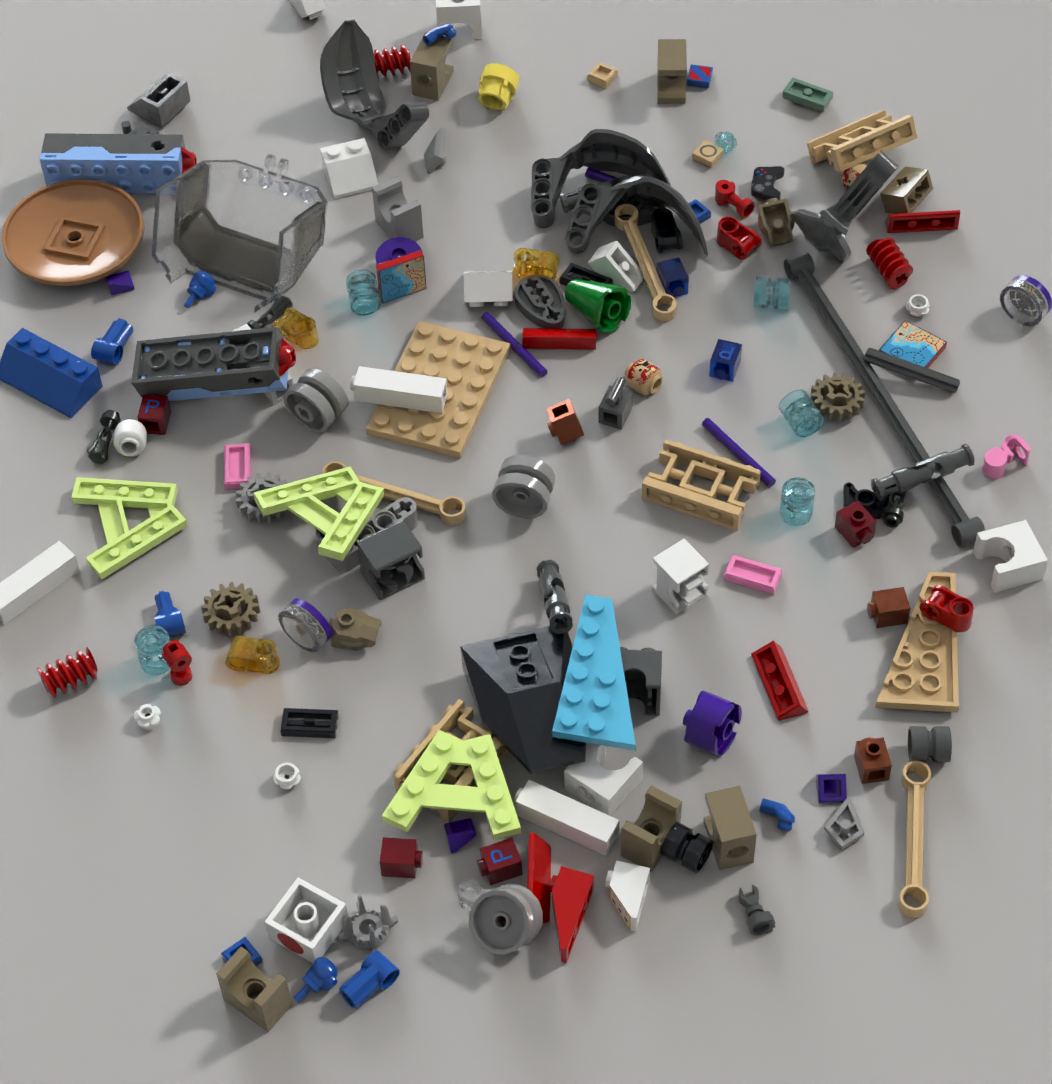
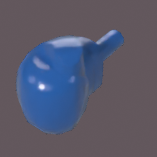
(200, 286)
(320, 976)

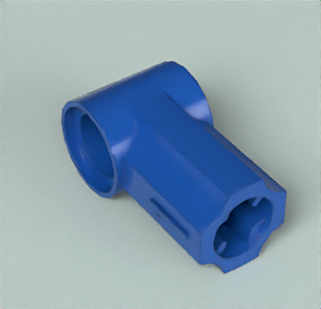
(110, 347)
(375, 974)

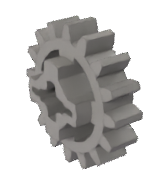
(245, 496)

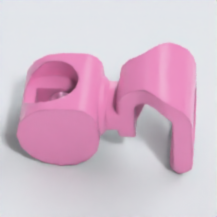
(996, 458)

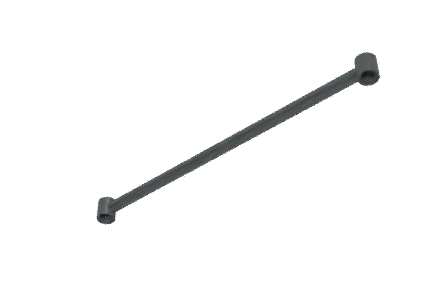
(801, 267)

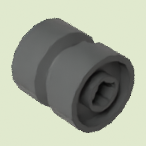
(928, 744)

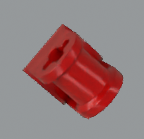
(735, 237)
(948, 609)

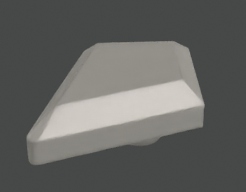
(435, 151)
(844, 825)

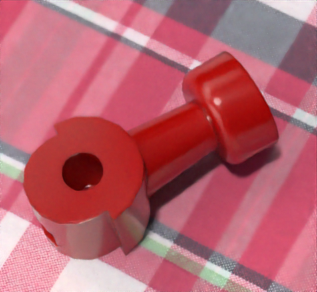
(726, 194)
(179, 661)

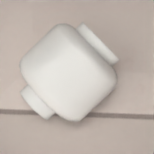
(130, 438)

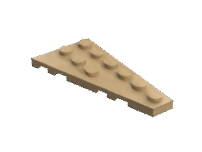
(925, 662)

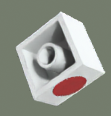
(306, 920)

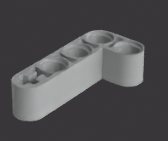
(400, 510)

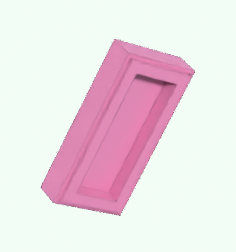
(236, 465)
(753, 574)

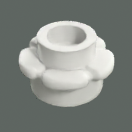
(918, 305)
(148, 722)
(284, 770)

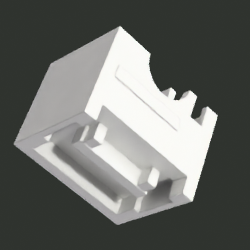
(680, 576)

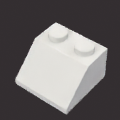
(348, 168)
(488, 287)

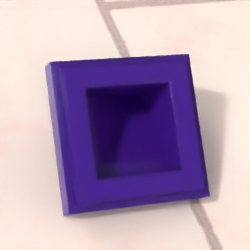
(120, 282)
(831, 787)
(459, 833)

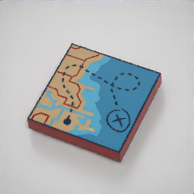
(401, 276)
(914, 345)

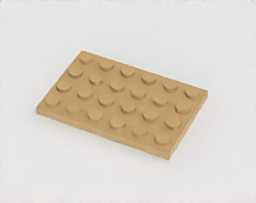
(471, 371)

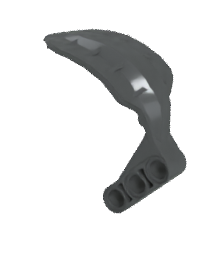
(354, 90)
(599, 151)
(608, 197)
(829, 227)

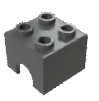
(390, 559)
(643, 676)

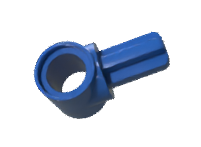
(167, 615)

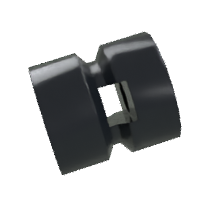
(689, 848)

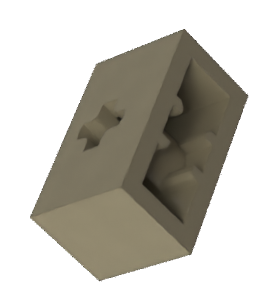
(906, 190)

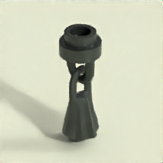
(276, 310)
(99, 449)
(893, 515)

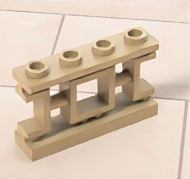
(862, 140)
(695, 500)
(462, 775)

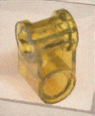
(536, 263)
(297, 328)
(249, 654)

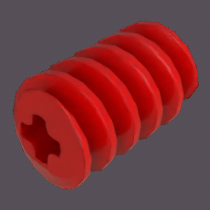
(392, 61)
(889, 262)
(68, 672)

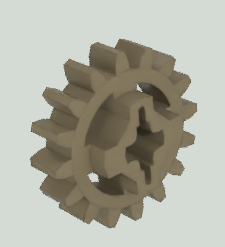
(837, 396)
(230, 609)

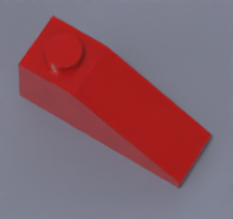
(570, 900)

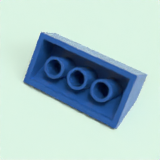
(48, 373)

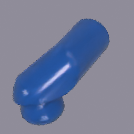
(438, 32)
(780, 811)

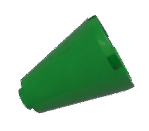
(599, 302)

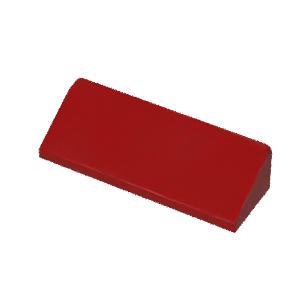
(922, 221)
(559, 338)
(779, 681)
(539, 872)

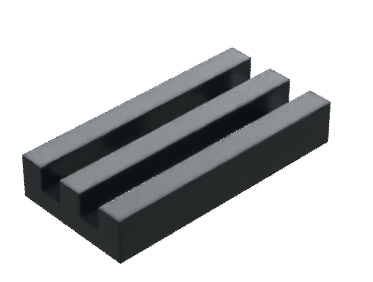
(586, 275)
(308, 726)

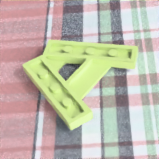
(304, 499)
(126, 544)
(423, 788)

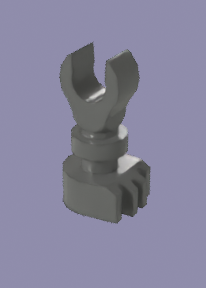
(758, 920)

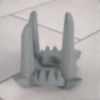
(375, 938)

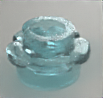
(732, 142)

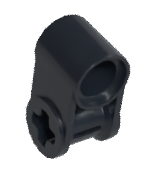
(665, 230)

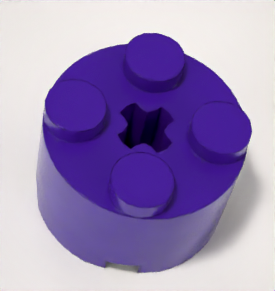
(712, 723)

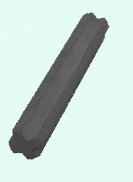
(911, 370)

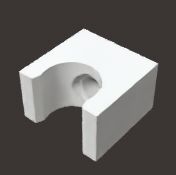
(460, 12)
(1019, 549)
(599, 786)

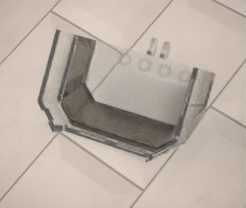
(239, 226)

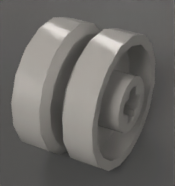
(316, 400)
(523, 486)
(505, 919)

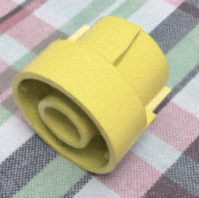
(497, 86)

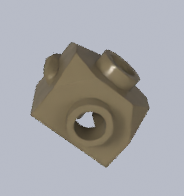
(775, 221)
(353, 629)

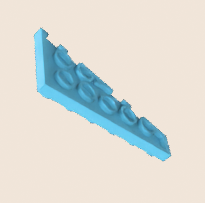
(594, 691)

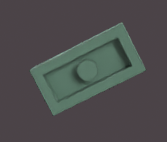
(807, 94)

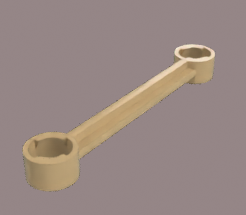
(645, 263)
(422, 501)
(914, 839)

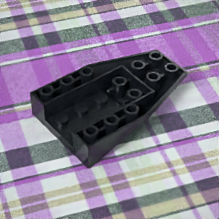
(518, 693)

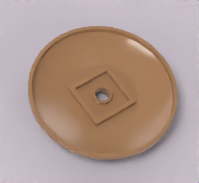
(45, 222)

